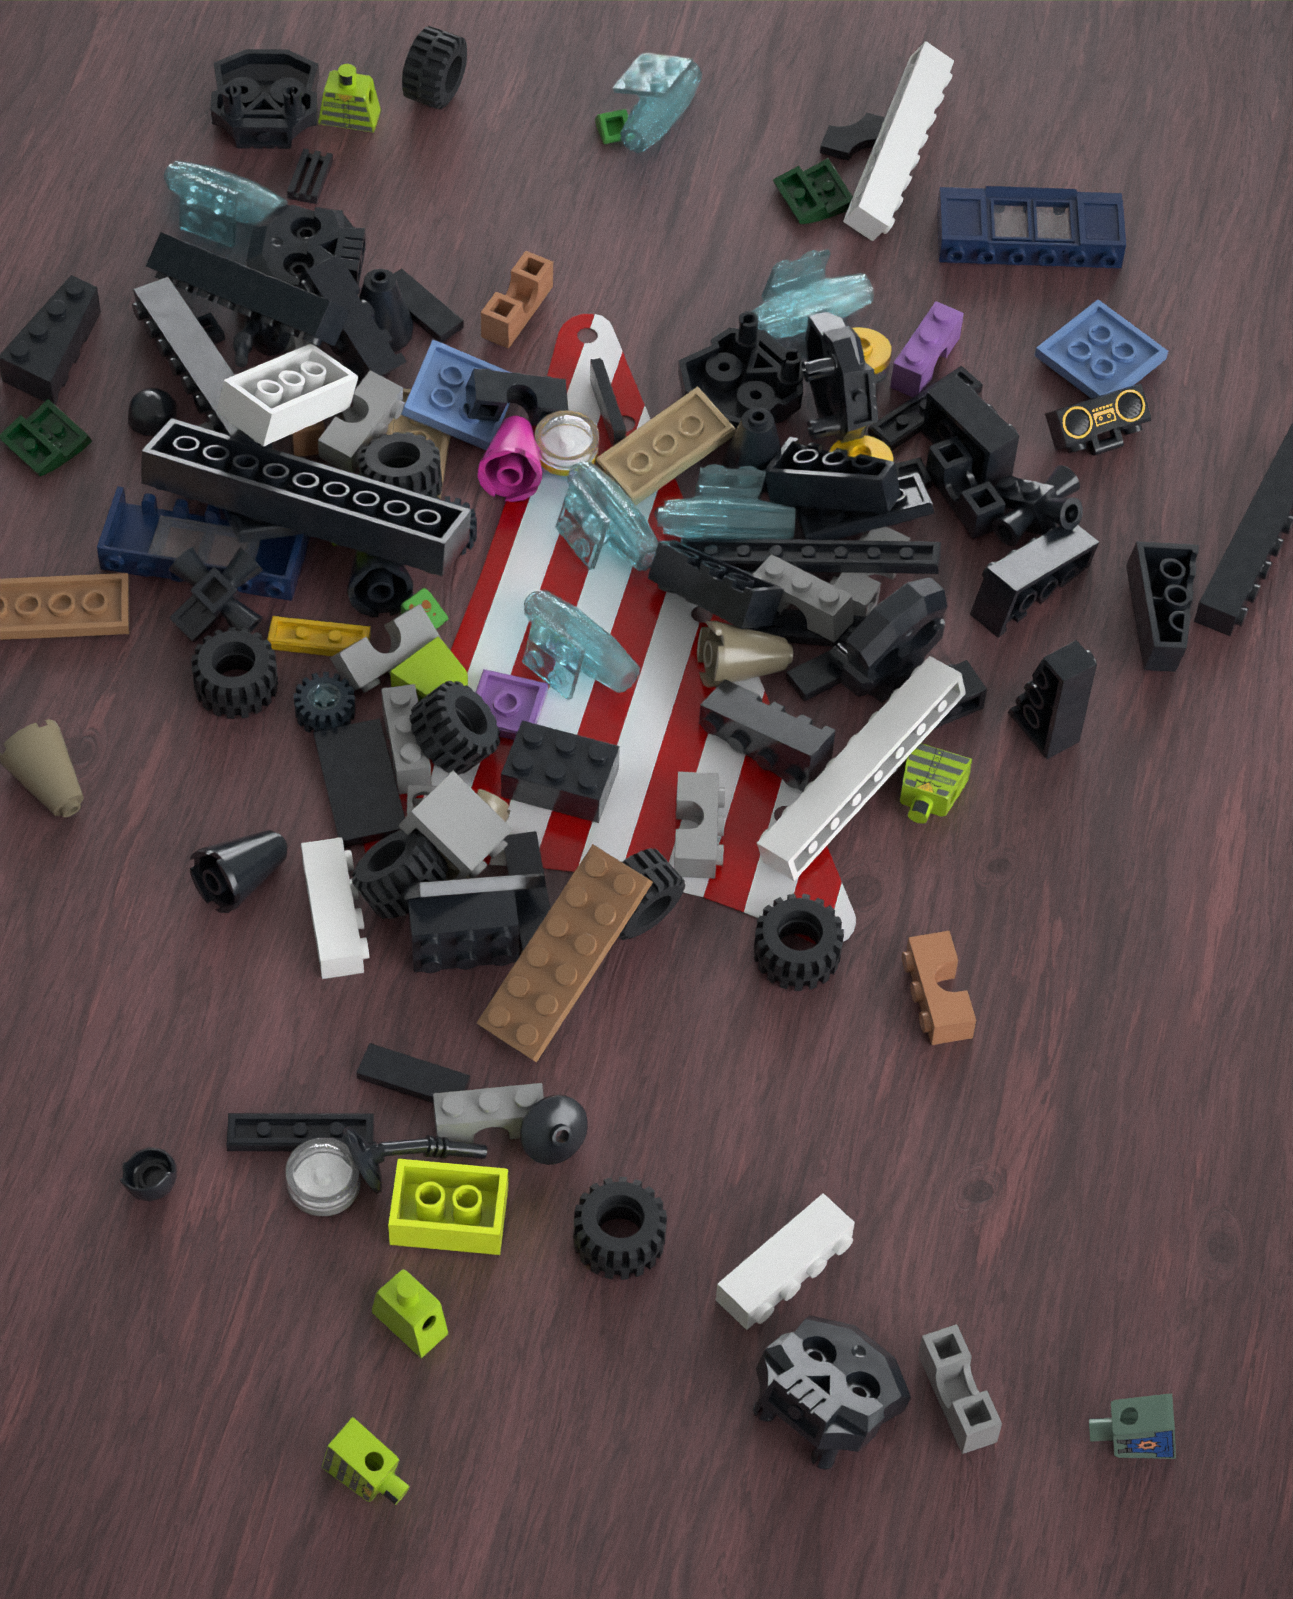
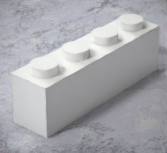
(333, 909)
(785, 1262)

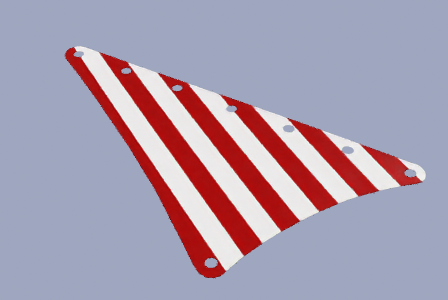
(654, 717)

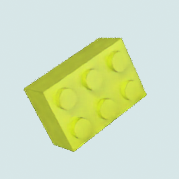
(448, 1206)

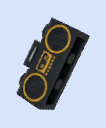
(1084, 420)

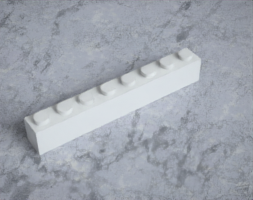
(899, 141)
(861, 768)

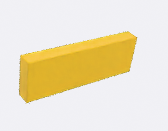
(313, 635)

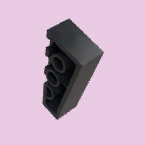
(1031, 575)

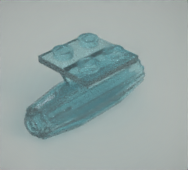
(664, 91)
(218, 199)
(802, 291)
(727, 507)
(602, 513)
(569, 642)

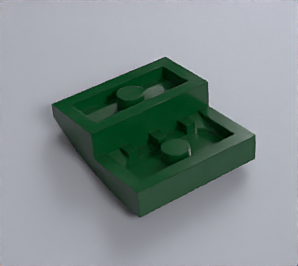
(814, 192)
(45, 438)

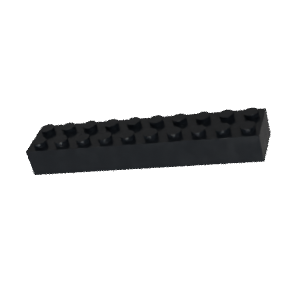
(306, 496)

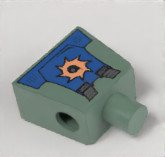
(1138, 1427)

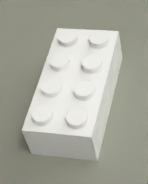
(286, 394)

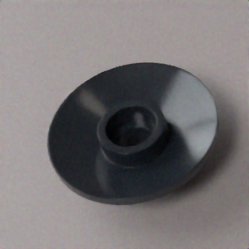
(545, 1121)

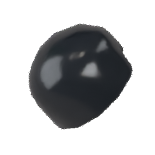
(151, 411)
(149, 1174)

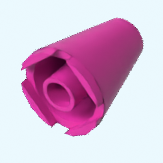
(511, 462)

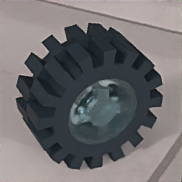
(312, 701)

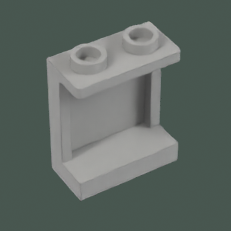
(459, 825)

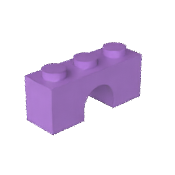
(932, 339)

